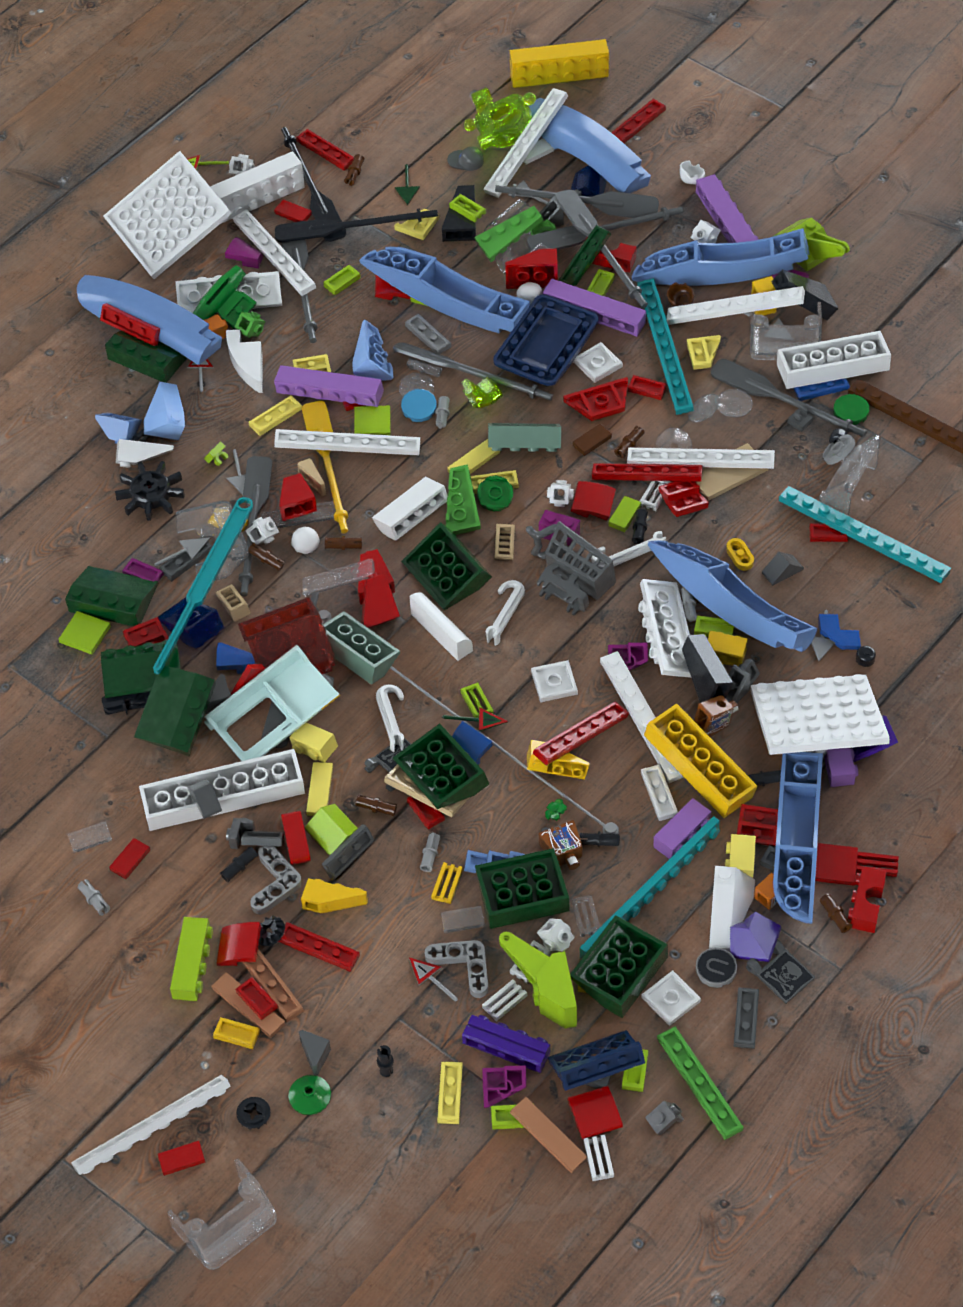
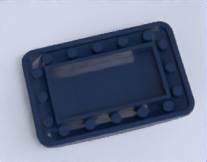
(546, 340)

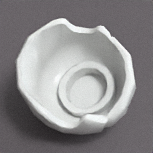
(691, 173)
(529, 291)
(305, 540)

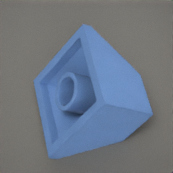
(118, 426)

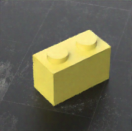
(313, 742)
(741, 853)

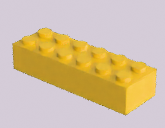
(559, 63)
(700, 760)

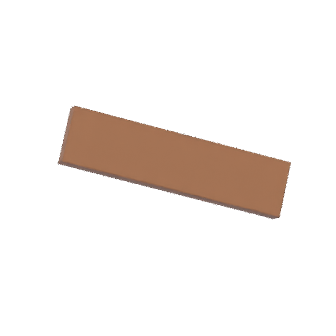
(226, 986)
(274, 986)
(548, 1135)

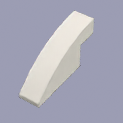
(246, 359)

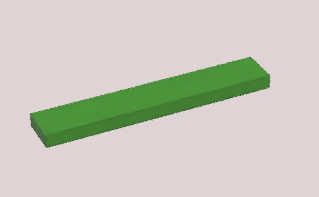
(700, 1083)

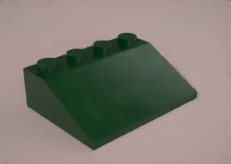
(154, 361)
(446, 567)
(111, 596)
(131, 668)
(175, 709)
(441, 768)
(522, 888)
(619, 965)

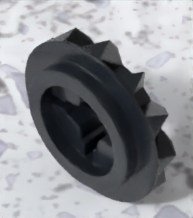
(278, 928)
(247, 1106)

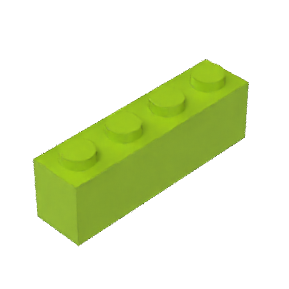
(190, 959)

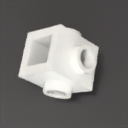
(237, 162)
(705, 232)
(555, 498)
(262, 531)
(556, 935)

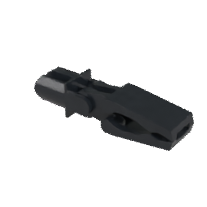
(125, 702)

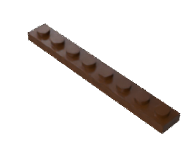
(908, 414)

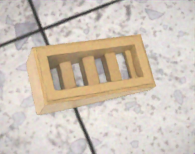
(312, 475)
(504, 529)
(234, 603)

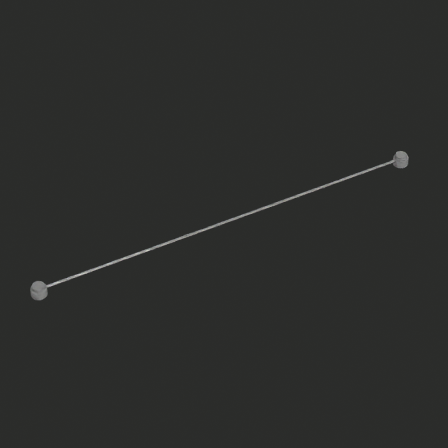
(609, 828)

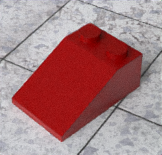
(533, 267)

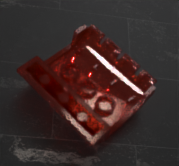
(285, 627)

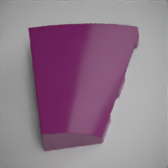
(244, 252)
(632, 654)
(502, 1083)

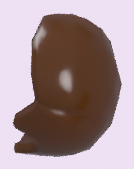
(680, 294)

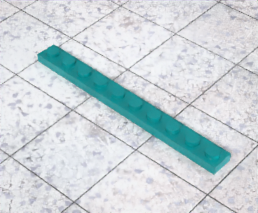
(665, 348)
(865, 534)
(659, 880)

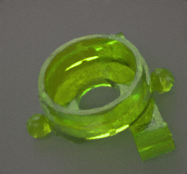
(504, 131)

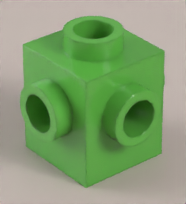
(250, 324)

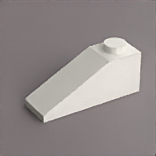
(132, 452)

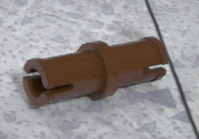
(354, 170)
(629, 441)
(343, 543)
(266, 556)
(376, 805)
(835, 913)

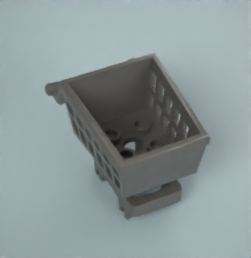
(566, 579)

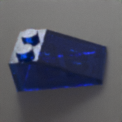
(200, 627)

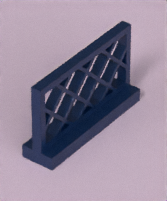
(605, 1063)

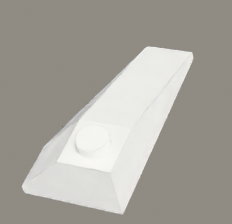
(731, 900)

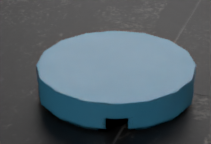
(418, 405)

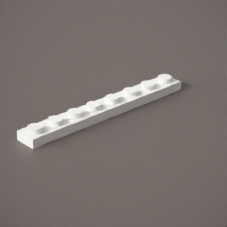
(526, 141)
(274, 252)
(735, 305)
(347, 442)
(707, 457)
(636, 706)
(156, 1121)

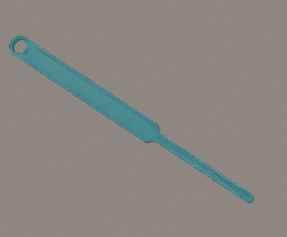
(207, 574)

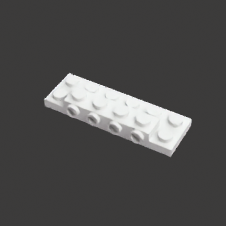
(261, 287)
(665, 625)

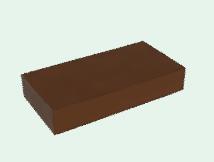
(592, 439)

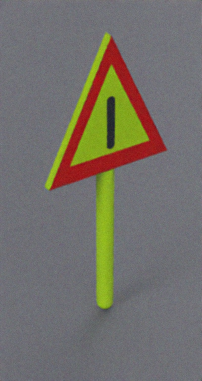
(195, 162)

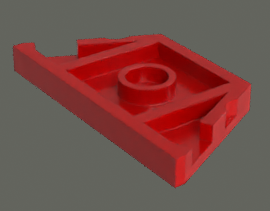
(600, 400)

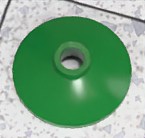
(309, 1103)

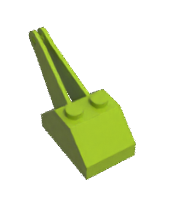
(820, 245)
(548, 977)

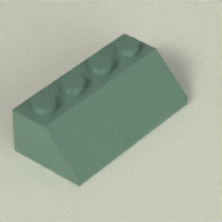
(524, 436)
(360, 647)

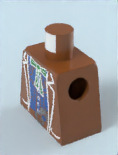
(715, 714)
(565, 842)

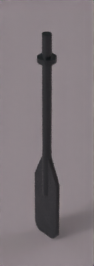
(320, 205)
(325, 227)

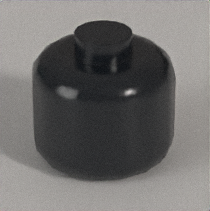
(834, 437)
(865, 656)

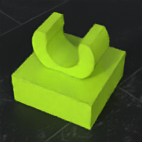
(215, 453)

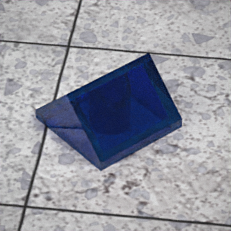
(589, 182)

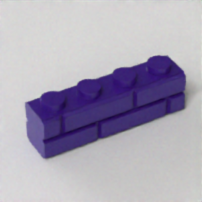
(506, 1043)

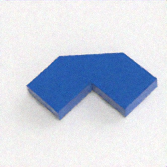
(843, 639)

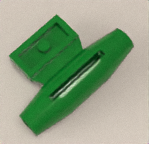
(225, 299)

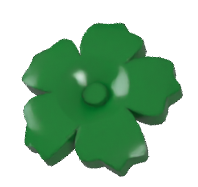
(555, 809)

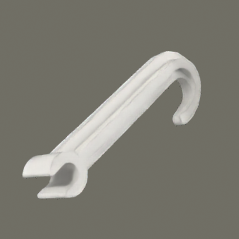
(631, 552)
(506, 613)
(392, 729)

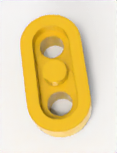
(742, 557)

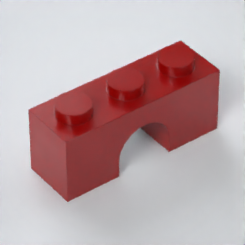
(624, 255)
(864, 913)

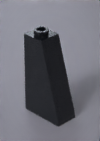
(456, 226)
(814, 292)
(705, 668)

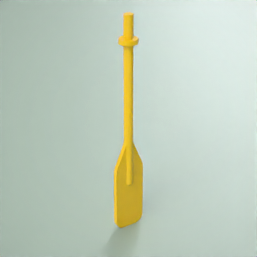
(318, 420)

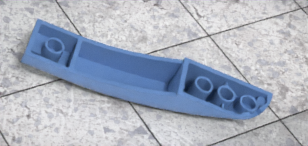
(596, 147)
(724, 262)
(445, 289)
(177, 325)
(729, 598)
(797, 834)

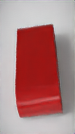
(295, 837)

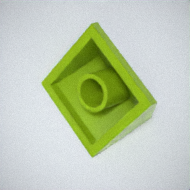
(330, 828)

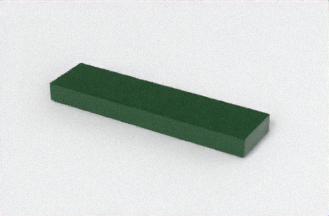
(585, 256)

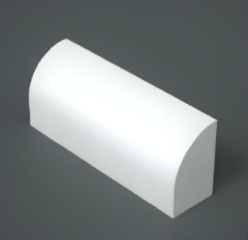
(410, 508)
(440, 626)

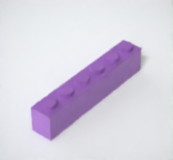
(723, 210)
(609, 311)
(329, 386)

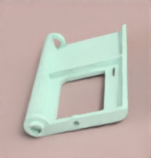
(291, 685)

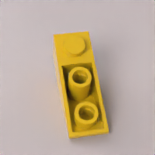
(567, 765)
(329, 897)

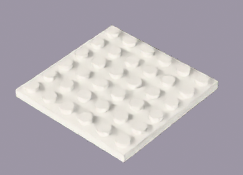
(167, 215)
(819, 714)

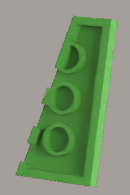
(502, 235)
(461, 504)

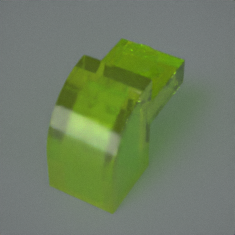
(483, 393)

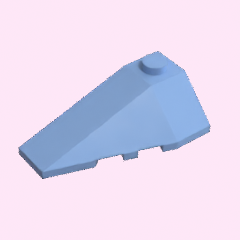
(369, 355)
(165, 413)

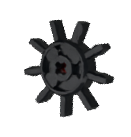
(150, 490)

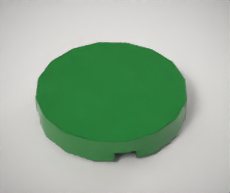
(851, 407)
(495, 493)

